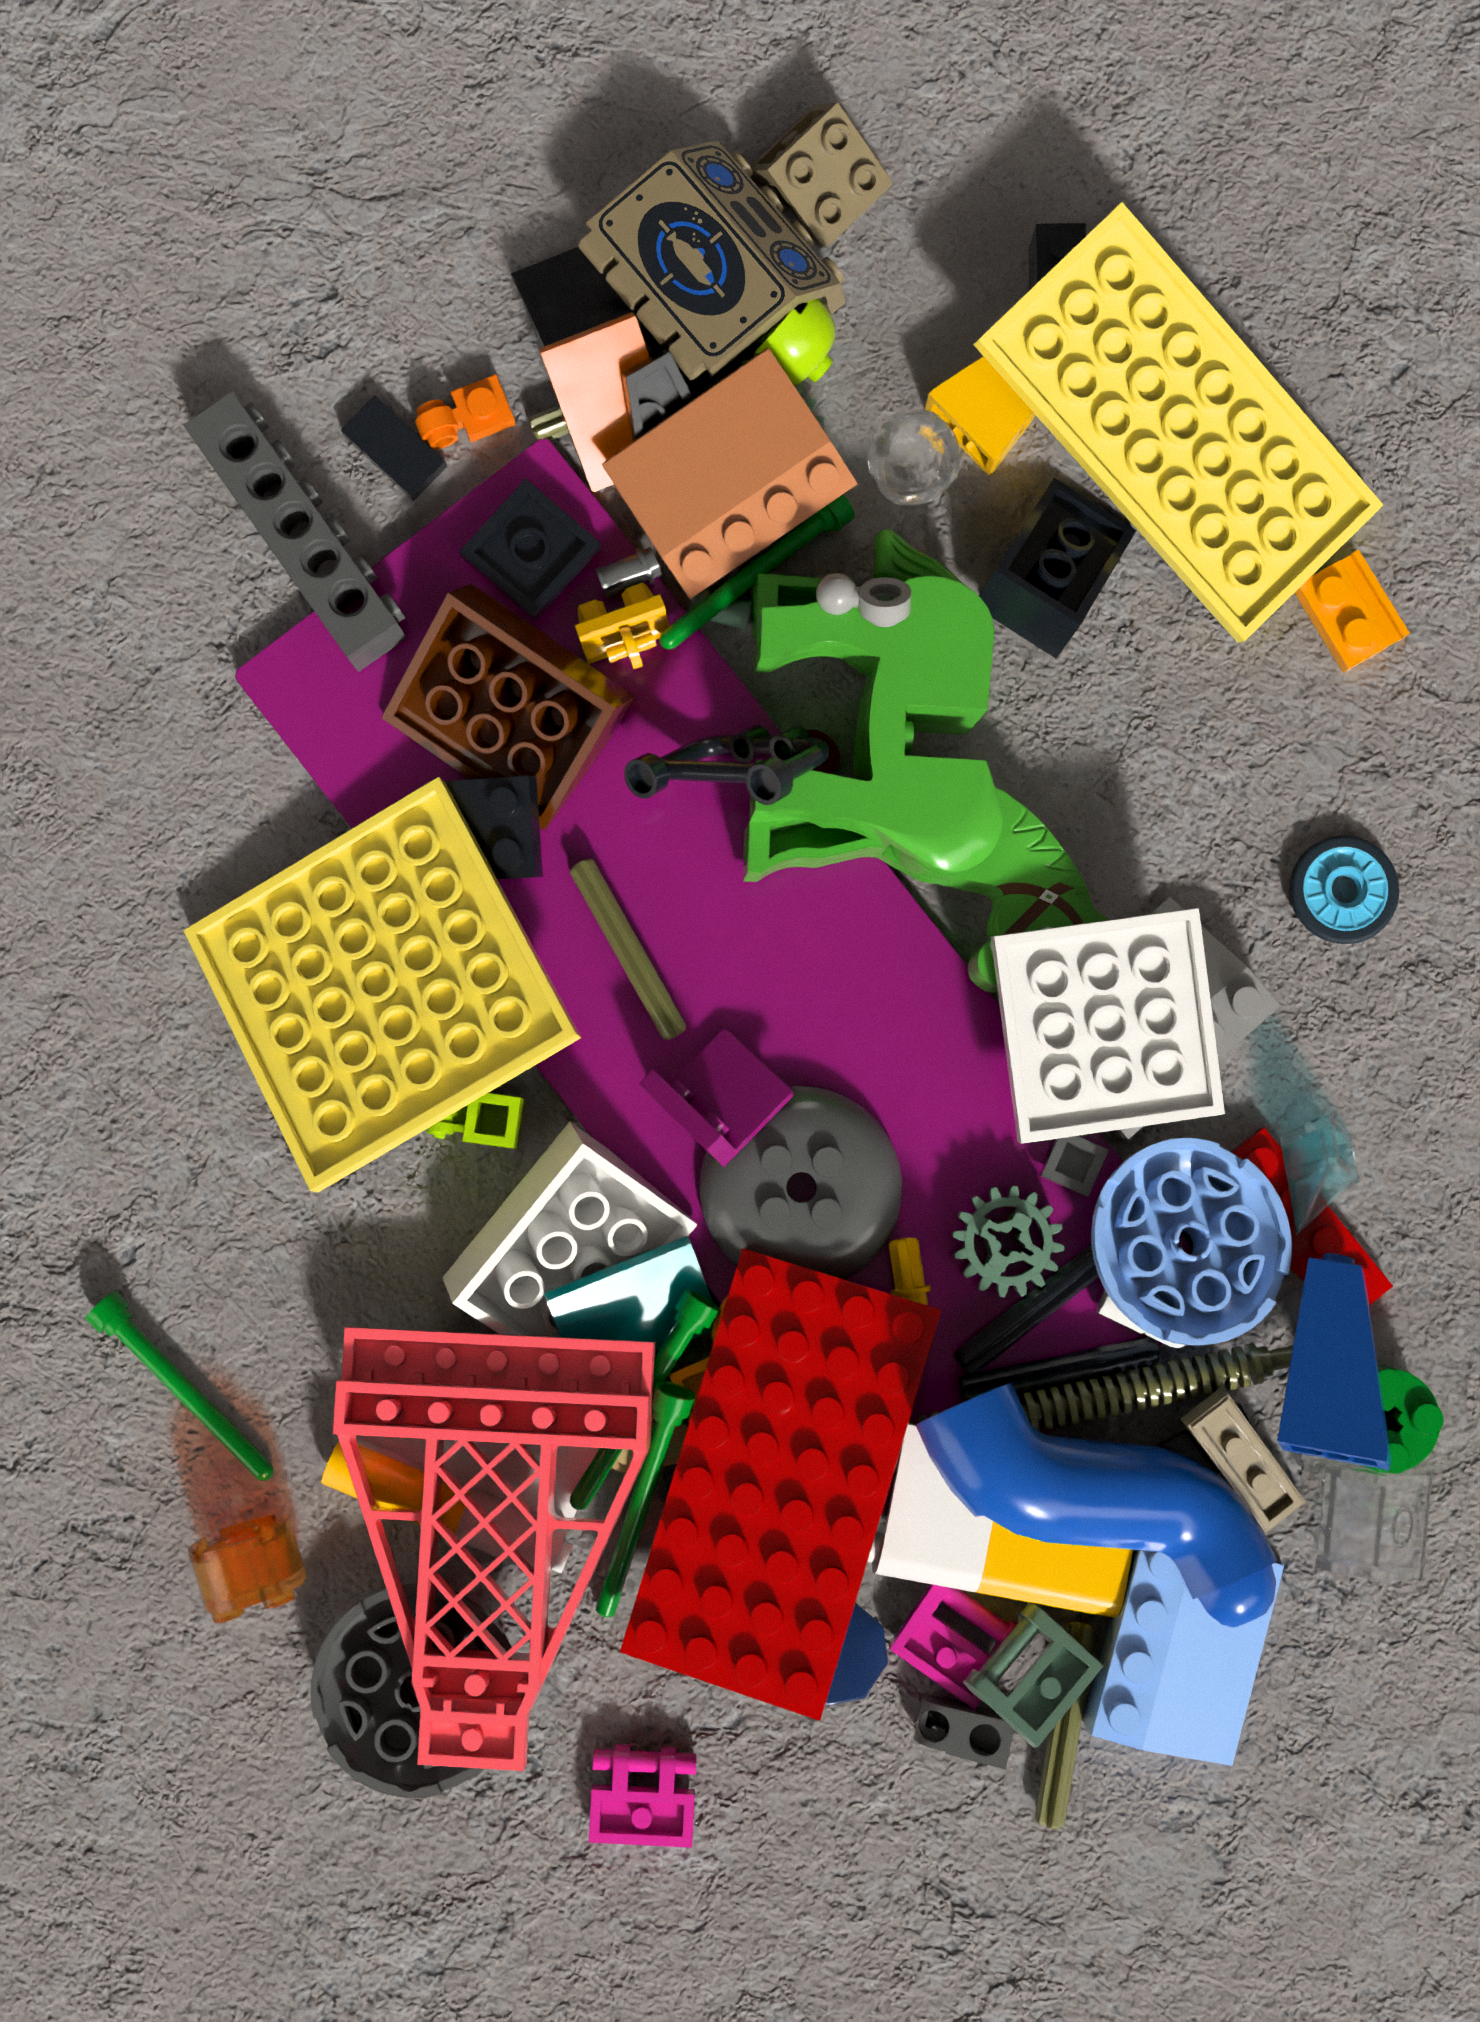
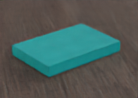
(630, 1298)

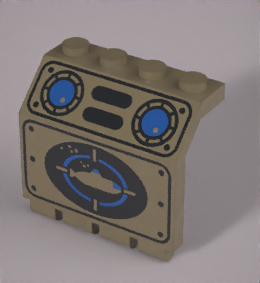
(707, 256)

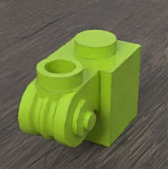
(486, 1121)

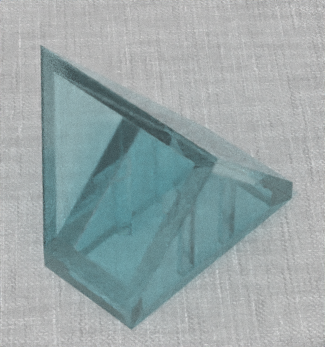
(1317, 1166)

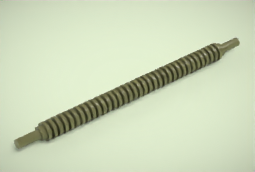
(1200, 1375)

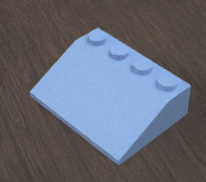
(1173, 1671)

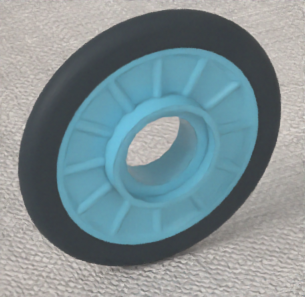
(1372, 875)

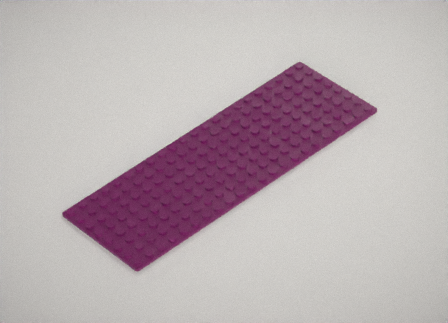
(809, 968)

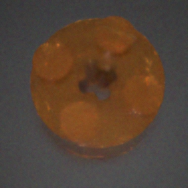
(248, 1566)

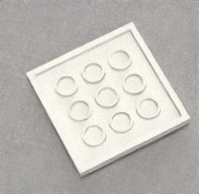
(1107, 1025)

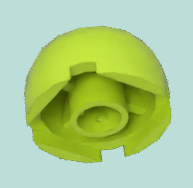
(800, 341)

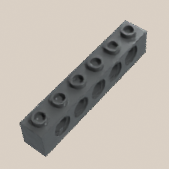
(221, 435)

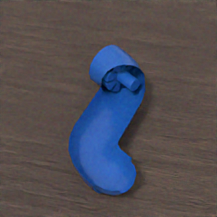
(1105, 1498)

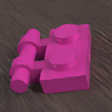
(642, 1813)

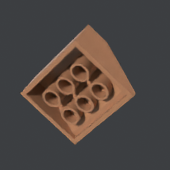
(729, 473)

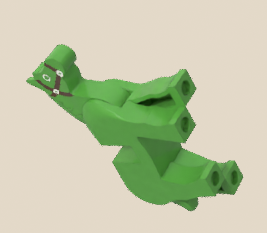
(913, 812)

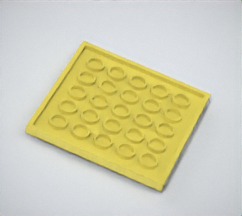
(380, 985)

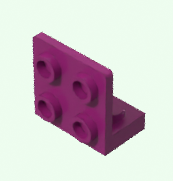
(721, 1096)

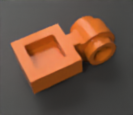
(479, 409)

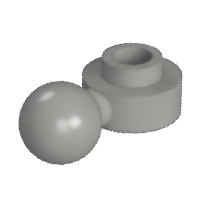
(879, 600)

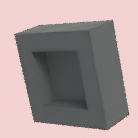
(1074, 1164)

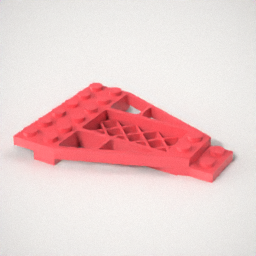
(495, 1392)

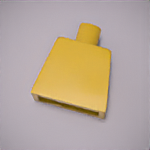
(981, 412)

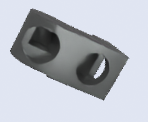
(963, 1732)

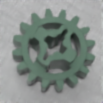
(1019, 1220)

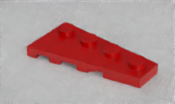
(1324, 1232)

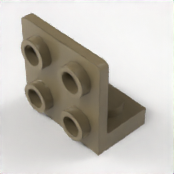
(823, 172)

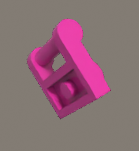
(942, 1650)

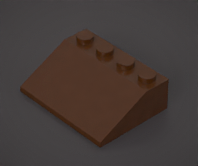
(505, 700)

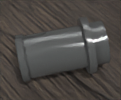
(629, 572)

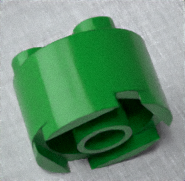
(1410, 1417)

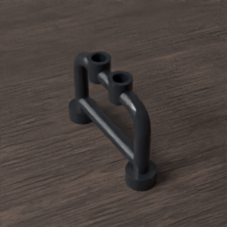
(768, 781)

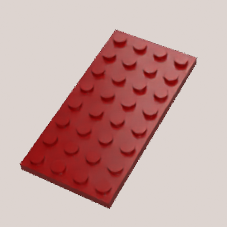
(781, 1483)

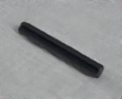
(1028, 1313)
(1064, 1368)

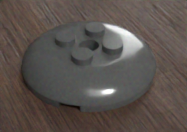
(854, 1182)
(365, 1701)

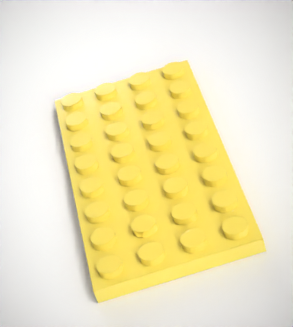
(1179, 423)

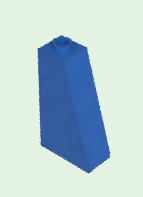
(1333, 1379)

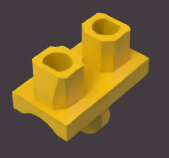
(624, 630)

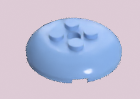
(1236, 1234)

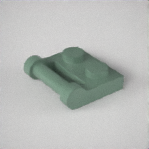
(1046, 1687)

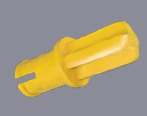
(908, 1270)

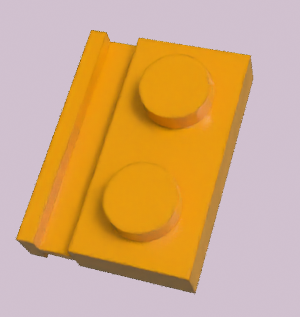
(1351, 611)

